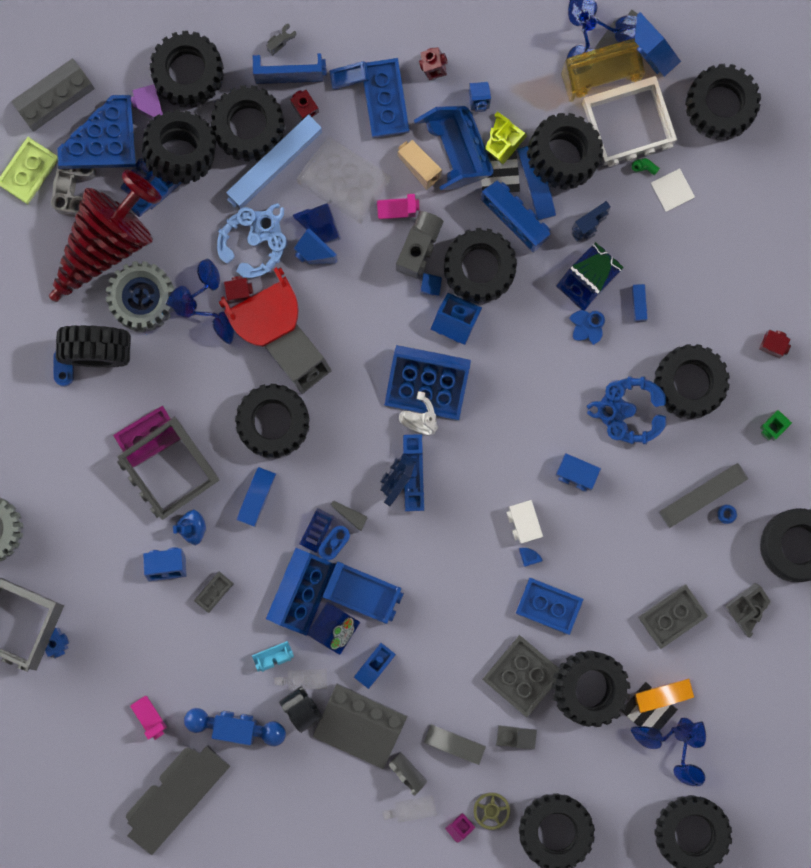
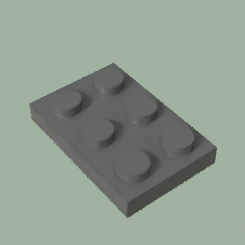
(673, 616)

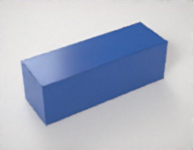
(639, 302)

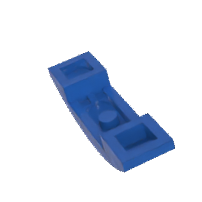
(539, 191)
(415, 487)

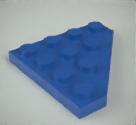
(103, 139)

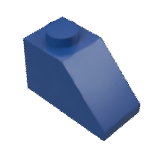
(374, 665)

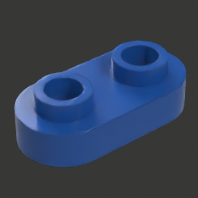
(59, 368)
(334, 543)

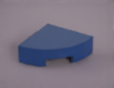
(529, 556)

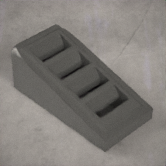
(354, 517)

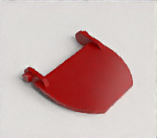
(266, 314)

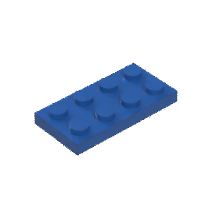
(385, 99)

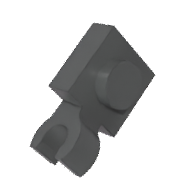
(278, 42)

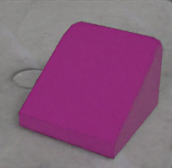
(460, 828)

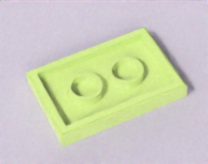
(28, 170)

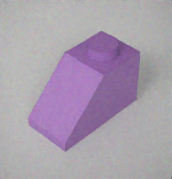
(147, 101)

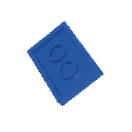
(549, 606)

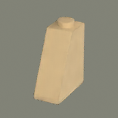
(419, 164)

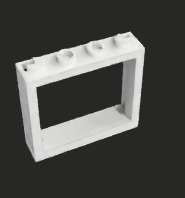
(625, 91)

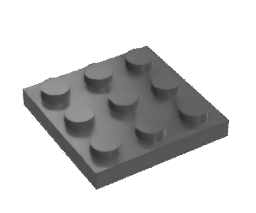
(522, 676)

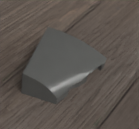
(748, 608)
(408, 773)

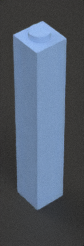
(274, 162)

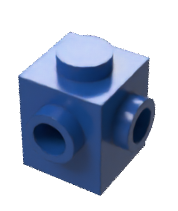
(57, 644)

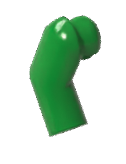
(645, 164)

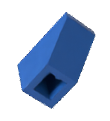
(479, 96)

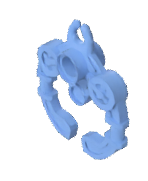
(257, 235)

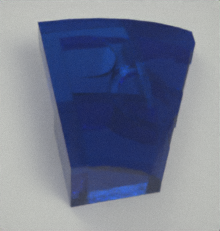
(320, 221)

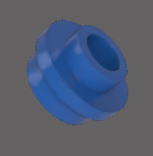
(733, 514)

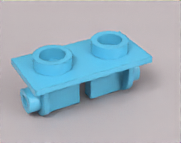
(279, 653)

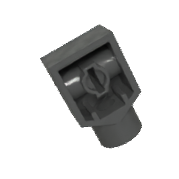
(419, 240)

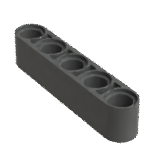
(703, 495)

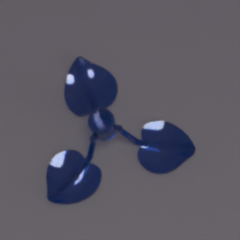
(582, 14)
(185, 305)
(686, 731)

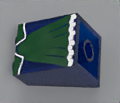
(589, 276)

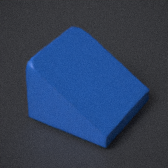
(431, 285)

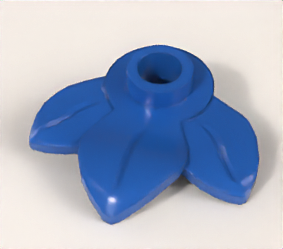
(584, 326)

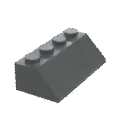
(53, 94)

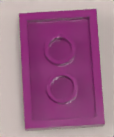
(140, 429)

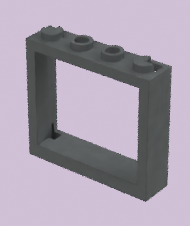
(145, 493)
(45, 633)

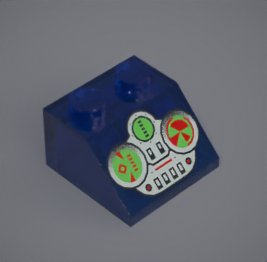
(333, 628)

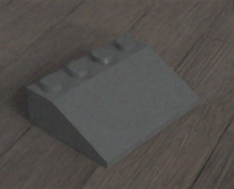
(360, 726)

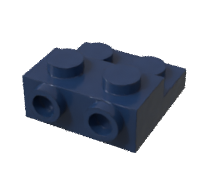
(587, 225)
(397, 478)

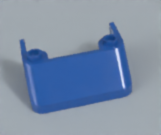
(461, 143)

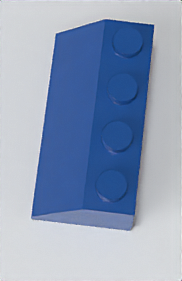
(654, 47)
(515, 215)
(300, 591)

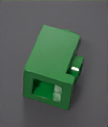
(781, 423)

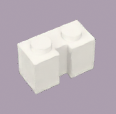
(525, 522)

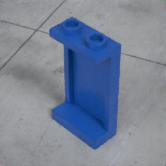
(288, 73)
(363, 593)

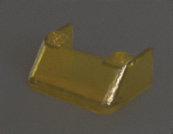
(602, 67)

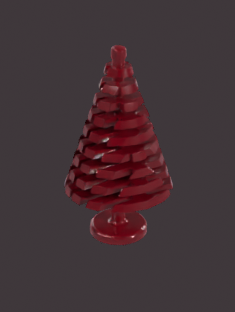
(103, 234)

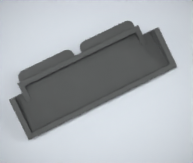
(181, 790)

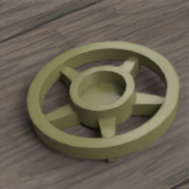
(491, 810)

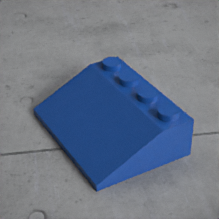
(436, 374)

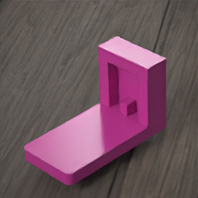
(398, 207)
(149, 718)

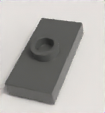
(214, 592)

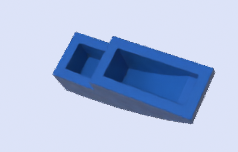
(256, 497)

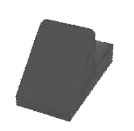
(516, 737)

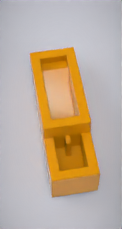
(663, 695)

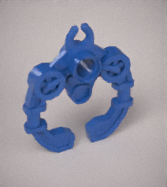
(616, 426)

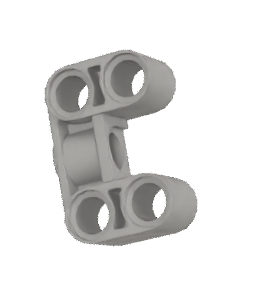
(64, 189)

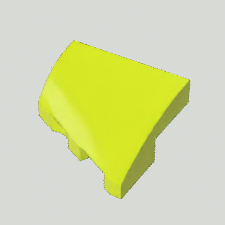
(504, 138)

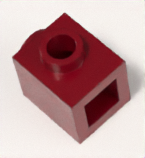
(304, 104)
(238, 289)
(775, 343)

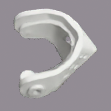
(420, 423)

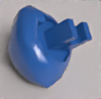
(191, 527)

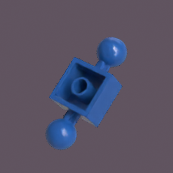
(234, 728)

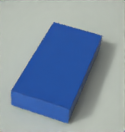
(349, 75)

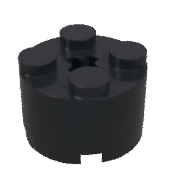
(300, 709)

